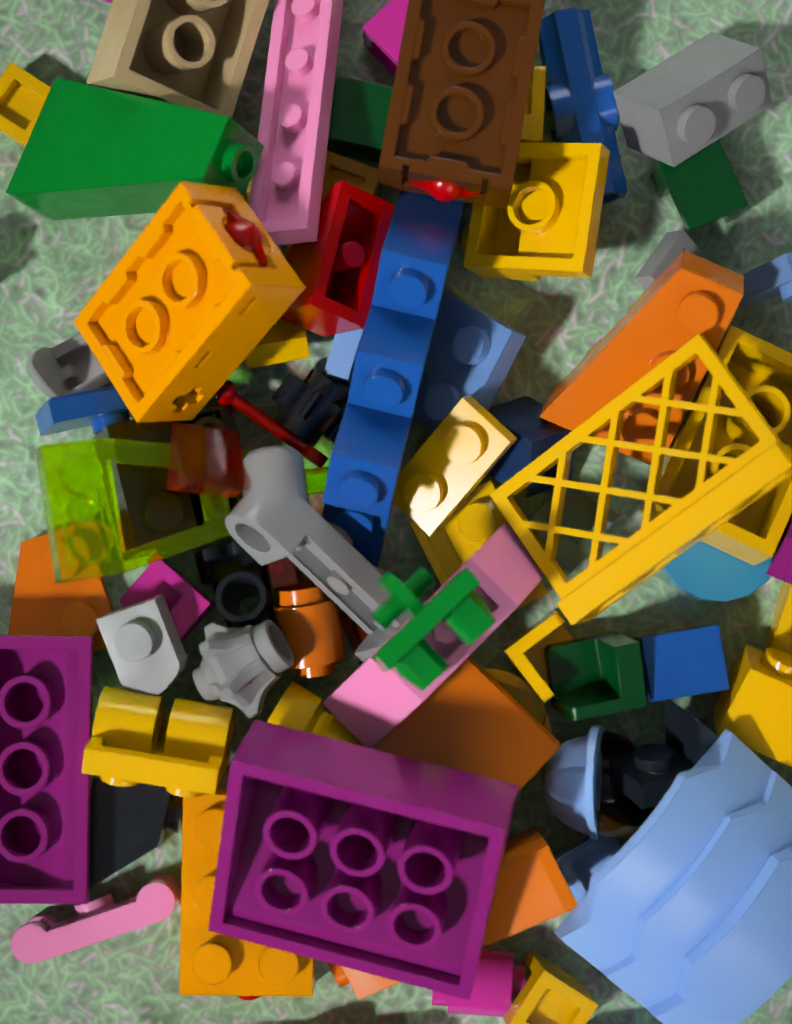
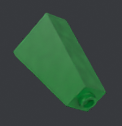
(124, 153)

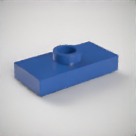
(82, 409)

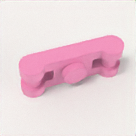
(96, 921)

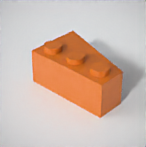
(681, 303)

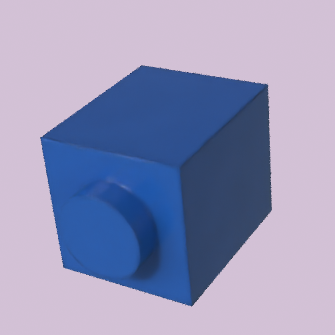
(683, 663)

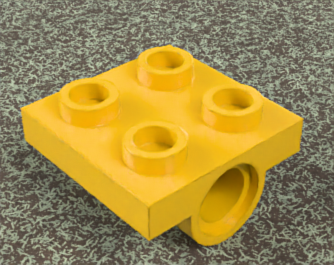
(144, 744)

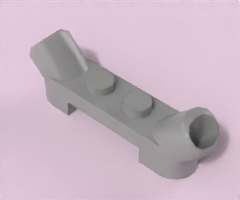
(279, 523)

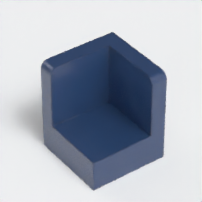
(534, 438)

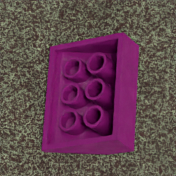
(42, 789)
(360, 857)

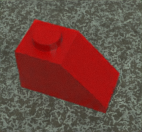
(342, 262)

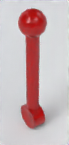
(229, 394)

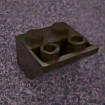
(144, 502)

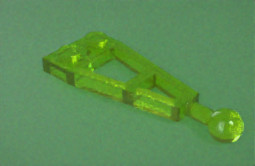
(85, 511)

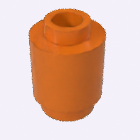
(311, 628)

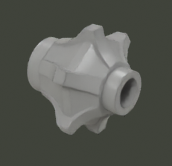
(242, 664)

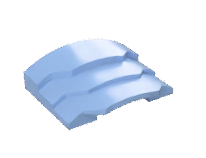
(699, 896)

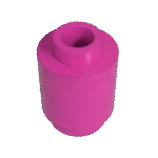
(494, 987)

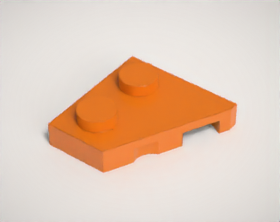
(51, 608)

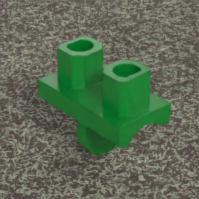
(454, 605)

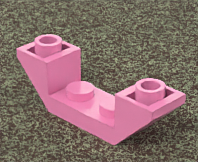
(377, 701)

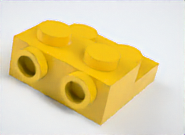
(548, 219)

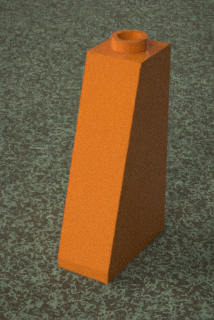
(526, 894)

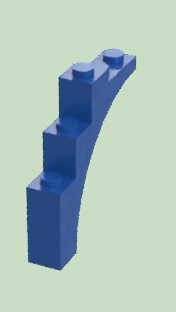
(390, 369)

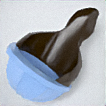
(581, 790)

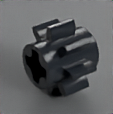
(311, 407)

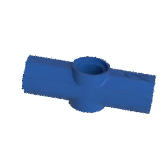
(579, 91)

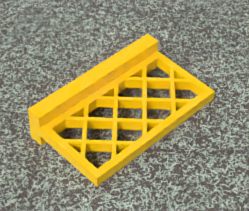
(678, 527)

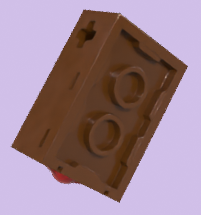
(460, 99)

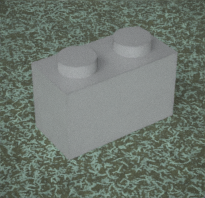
(693, 98)

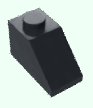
(128, 824)

